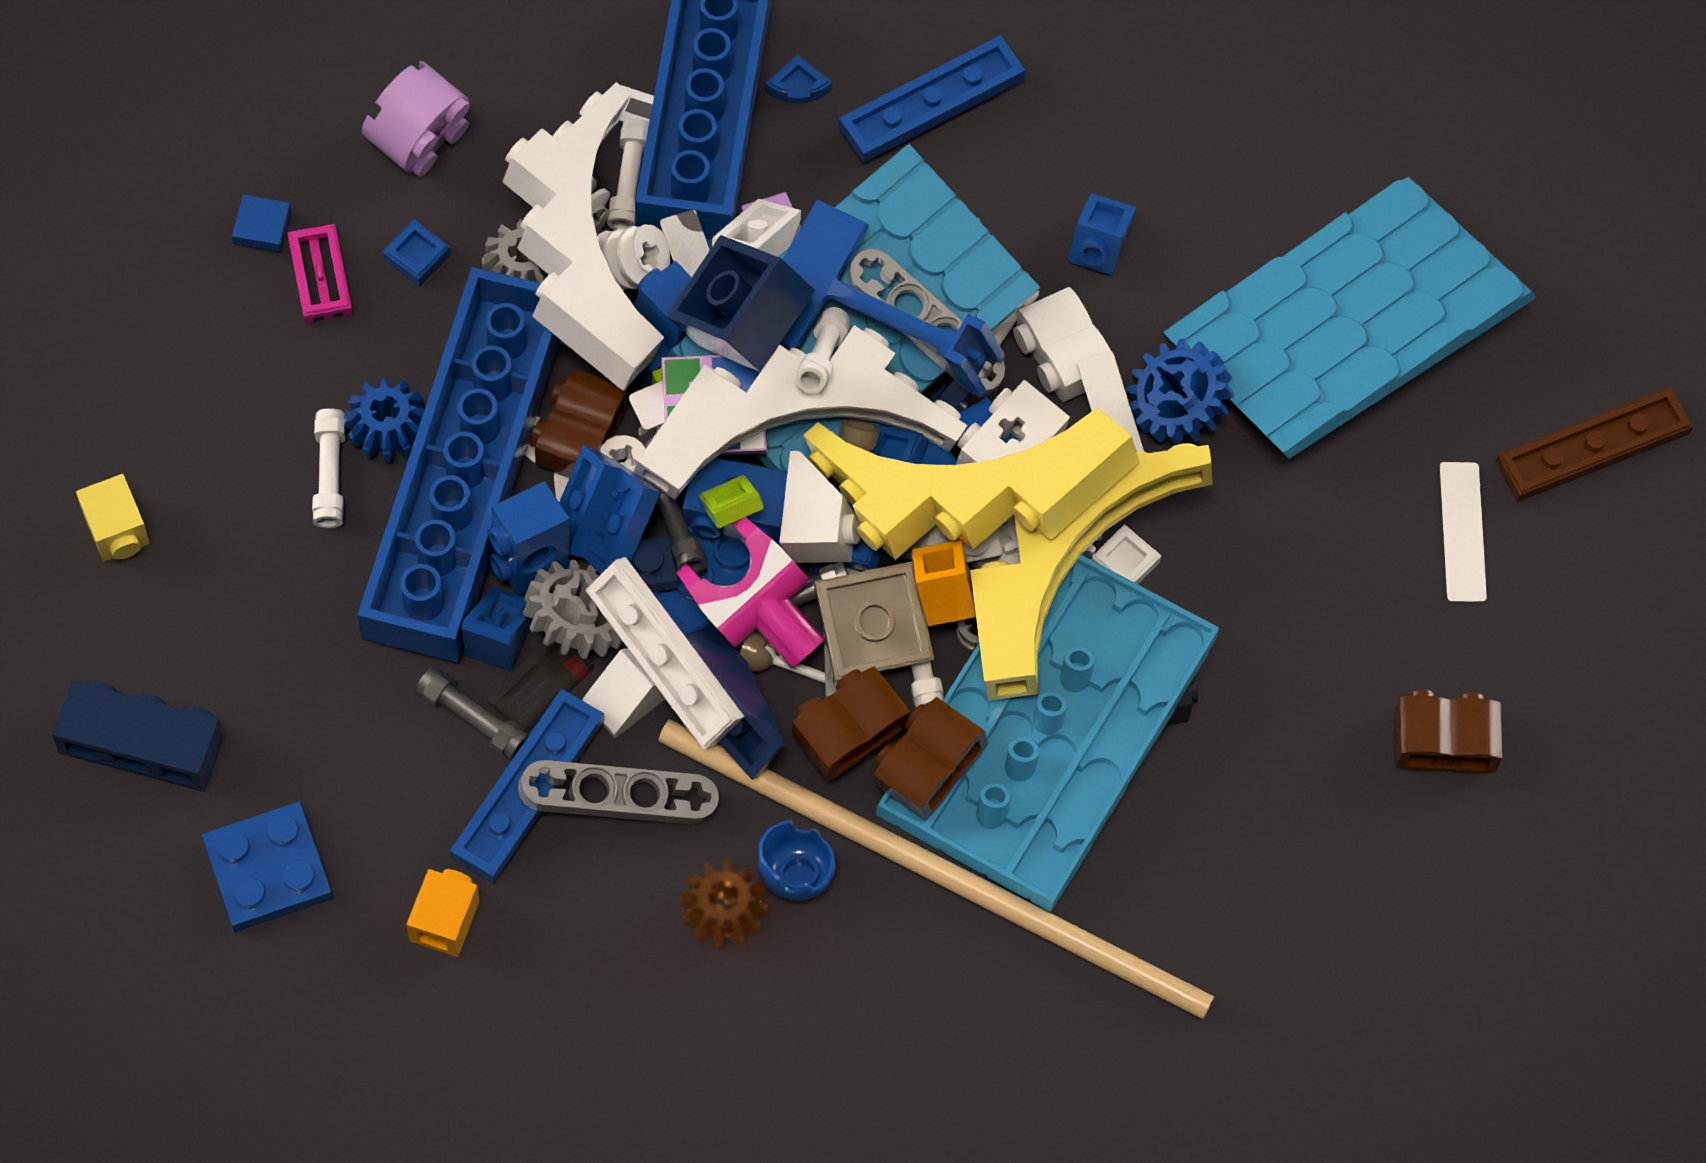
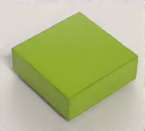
(731, 501)

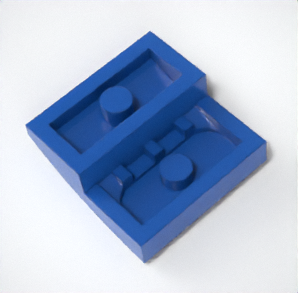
(606, 509)

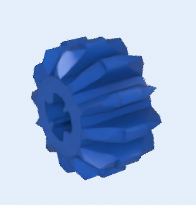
(384, 419)

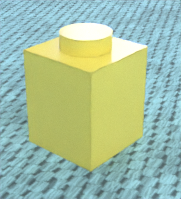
(113, 518)

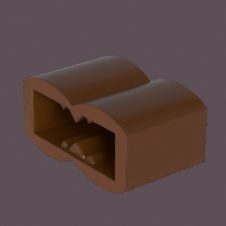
(583, 414)
(850, 722)
(1448, 733)
(929, 757)

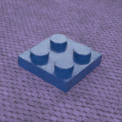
(267, 866)

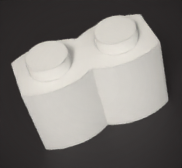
(1058, 335)

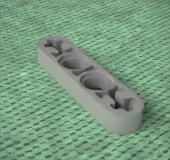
(932, 309)
(618, 799)

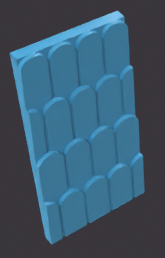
(939, 245)
(1352, 314)
(1064, 757)

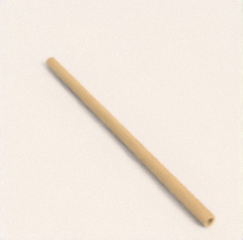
(946, 874)

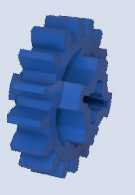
(1191, 370)

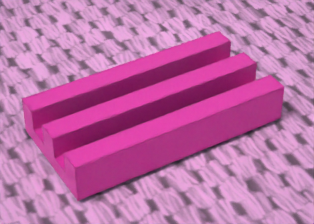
(326, 307)

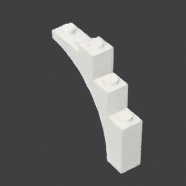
(580, 294)
(720, 414)

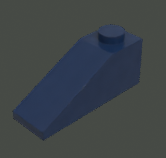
(756, 737)

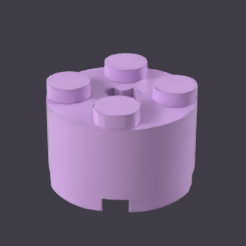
(417, 118)

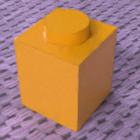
(944, 582)
(443, 911)

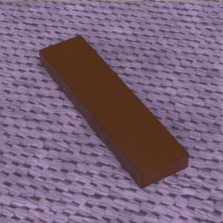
(1593, 444)

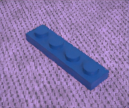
(931, 99)
(503, 817)

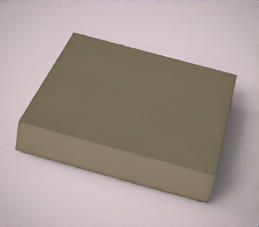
(873, 620)

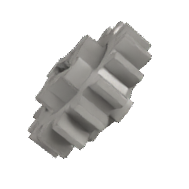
(567, 612)

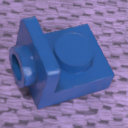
(1101, 233)

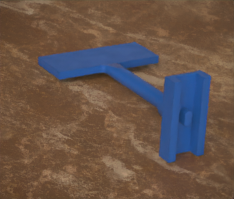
(820, 257)

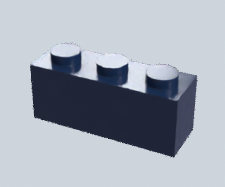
(138, 734)

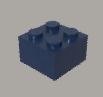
(740, 303)

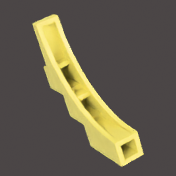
(970, 501)
(1016, 597)

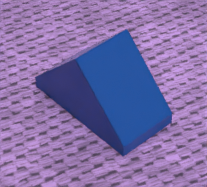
(496, 629)

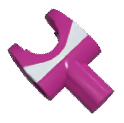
(759, 599)

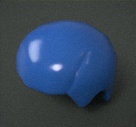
(795, 862)

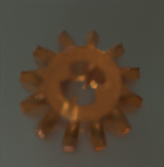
(712, 917)

